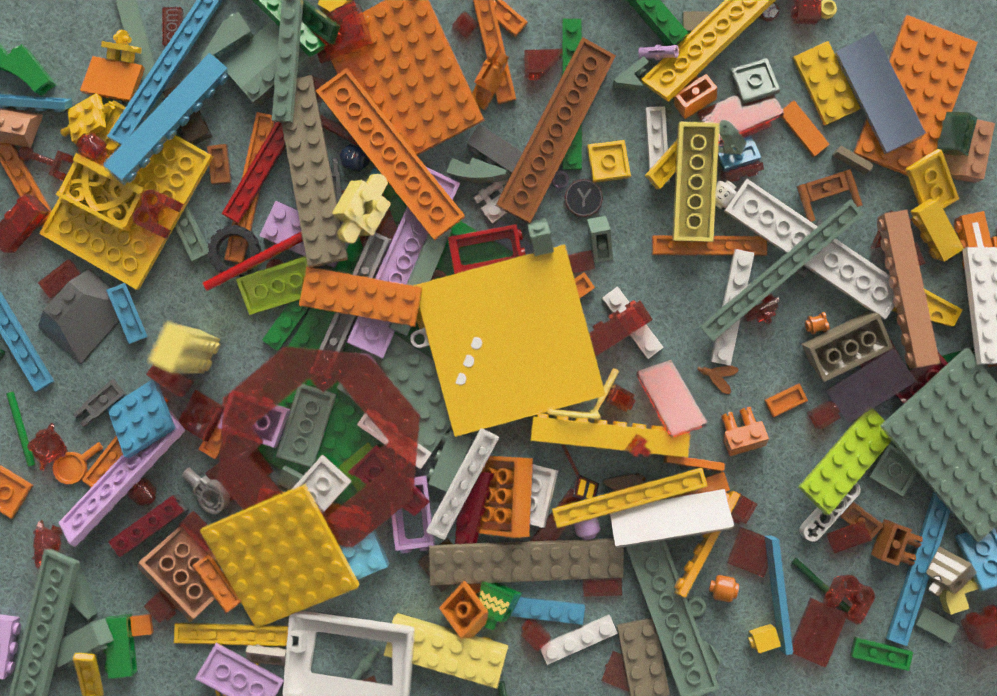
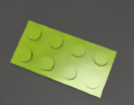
(273, 285)

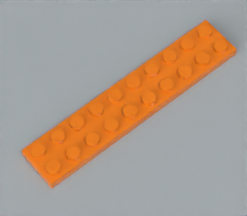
(390, 154)

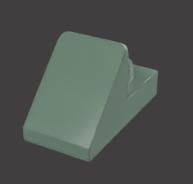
(628, 78)

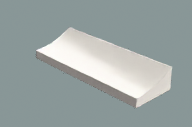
(672, 519)

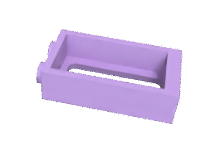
(401, 542)

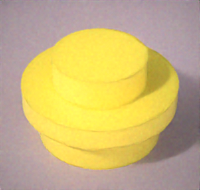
(828, 9)

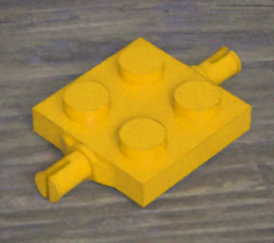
(87, 117)

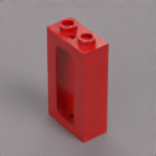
(510, 232)

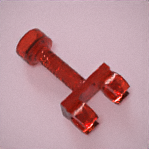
(27, 153)

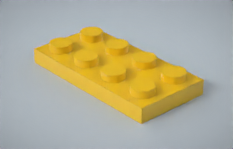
(826, 83)

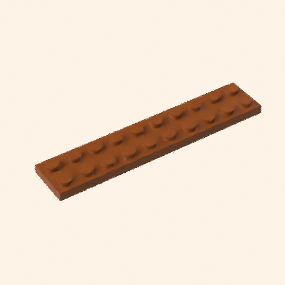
(555, 130)

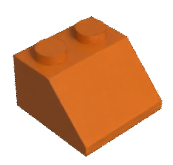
(465, 611)

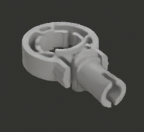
(202, 489)

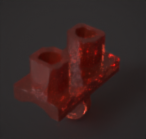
(764, 311)

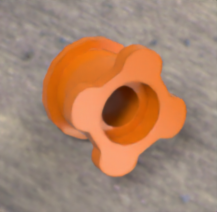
(817, 323)

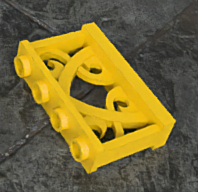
(89, 171)

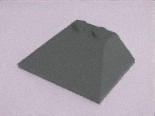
(80, 315)

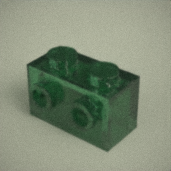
(957, 133)

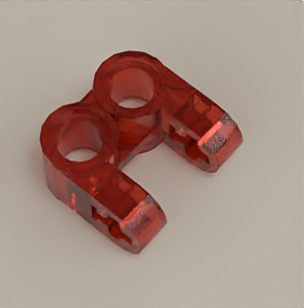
(154, 211)
(860, 606)

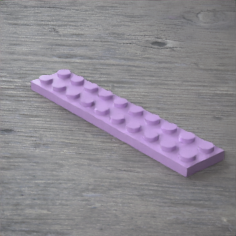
(396, 267)

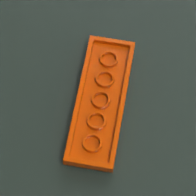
(360, 296)

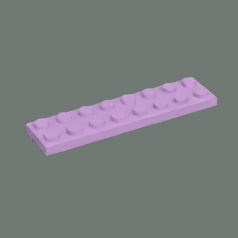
(114, 486)

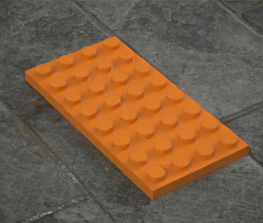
(931, 71)

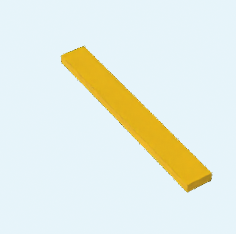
(629, 497)

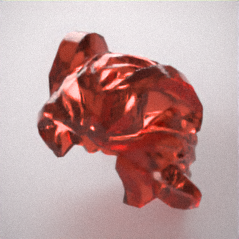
(47, 446)
(45, 539)

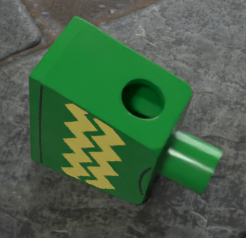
(498, 601)

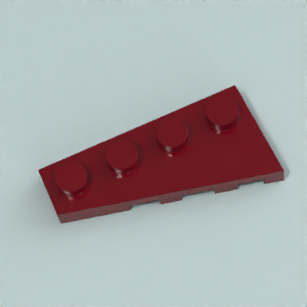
(371, 467)
(469, 517)

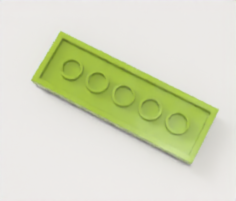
(846, 462)

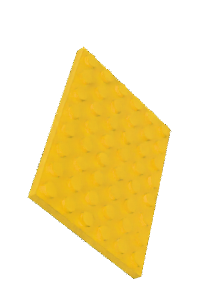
(132, 253)

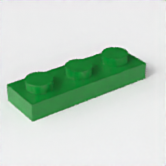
(285, 324)
(881, 653)

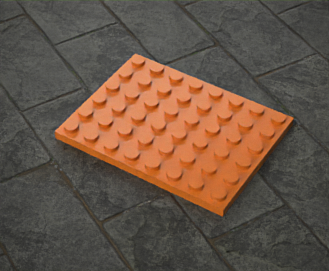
(413, 74)

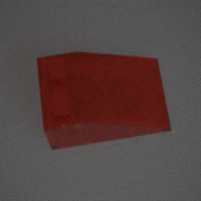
(351, 35)

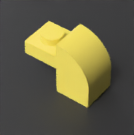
(957, 602)

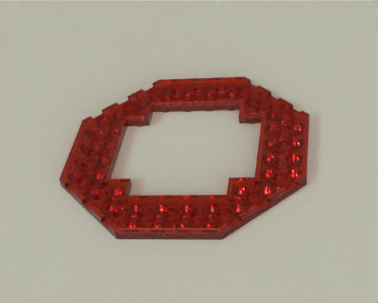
(371, 391)

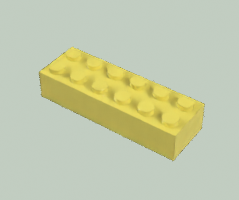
(695, 181)
(185, 349)
(446, 652)

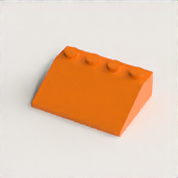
(509, 497)

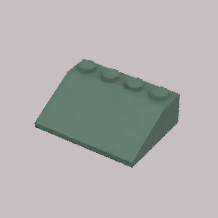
(255, 64)

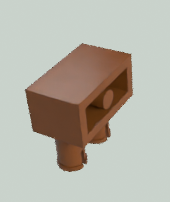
(892, 543)

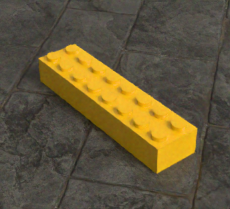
(606, 435)

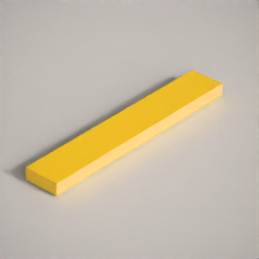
(230, 634)

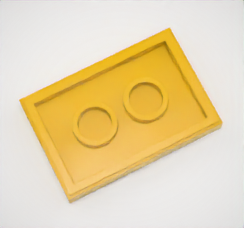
(932, 179)

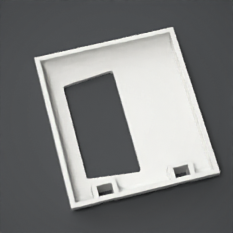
(298, 674)

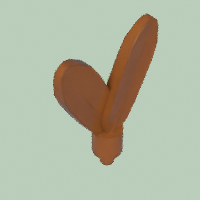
(716, 376)

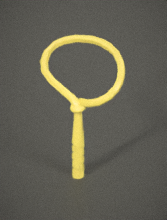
(593, 413)

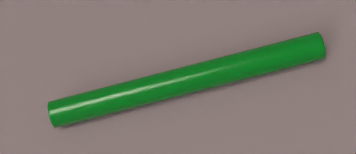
(20, 428)

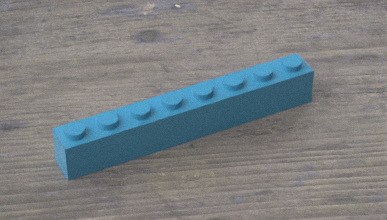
(166, 119)

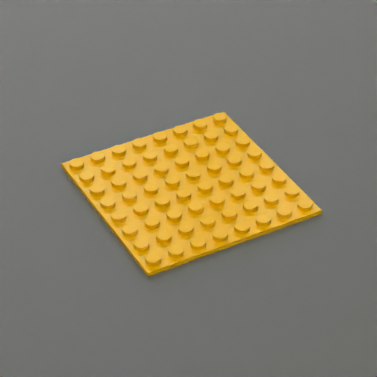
(531, 334)

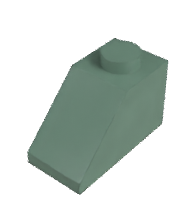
(600, 239)

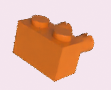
(695, 96)
(744, 438)

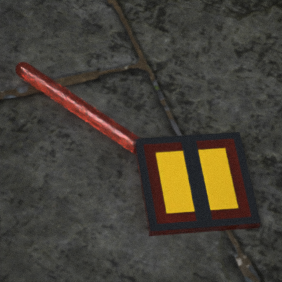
(584, 487)

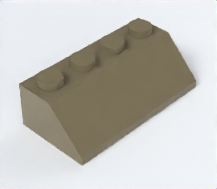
(847, 345)

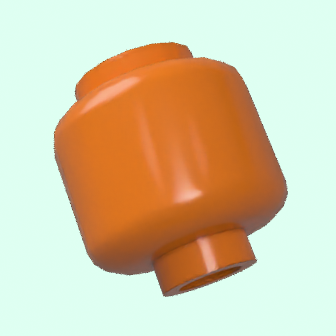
(724, 588)

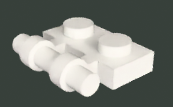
(490, 210)

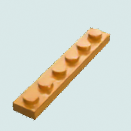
(701, 552)

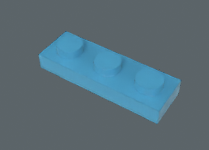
(126, 313)

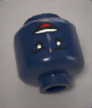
(354, 158)

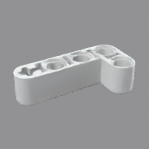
(830, 519)

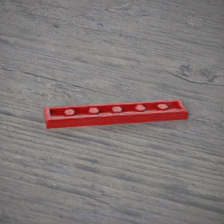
(256, 175)

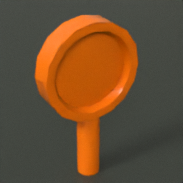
(73, 466)

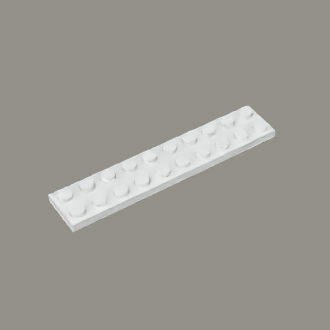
(833, 263)

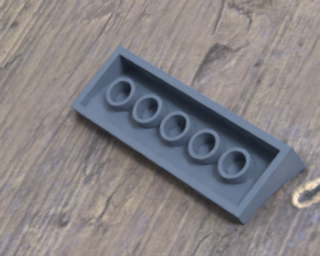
(880, 93)

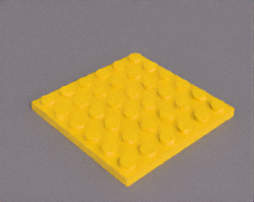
(280, 556)

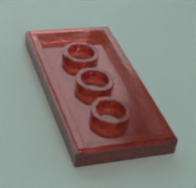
(742, 116)
(671, 398)

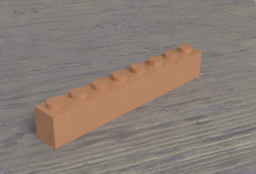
(907, 289)

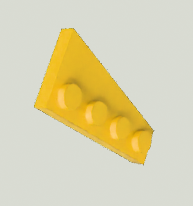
(940, 310)

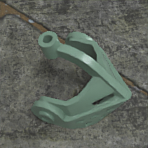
(731, 139)

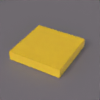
(608, 161)

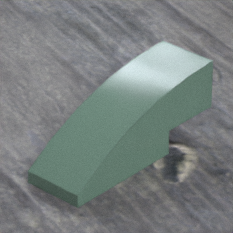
(476, 171)

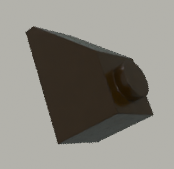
(624, 481)

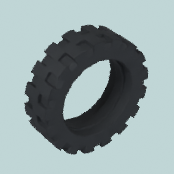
(221, 235)

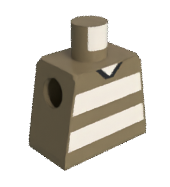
(948, 572)

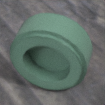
(697, 606)

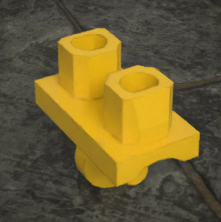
(122, 40)

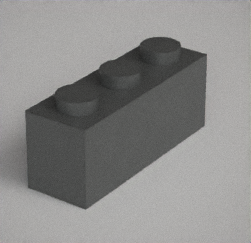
(493, 149)

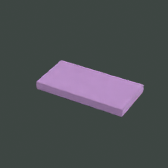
(237, 675)

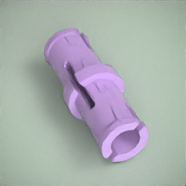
(666, 52)

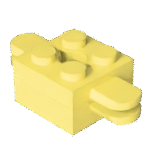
(357, 200)

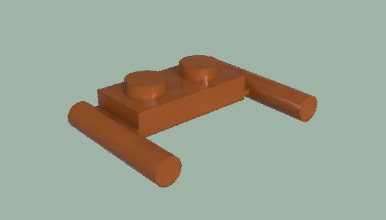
(827, 187)

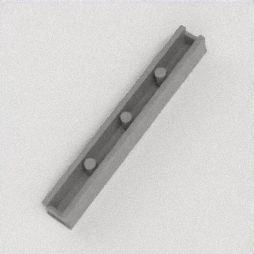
(366, 267)

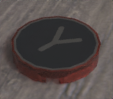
(583, 198)

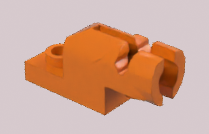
(489, 77)

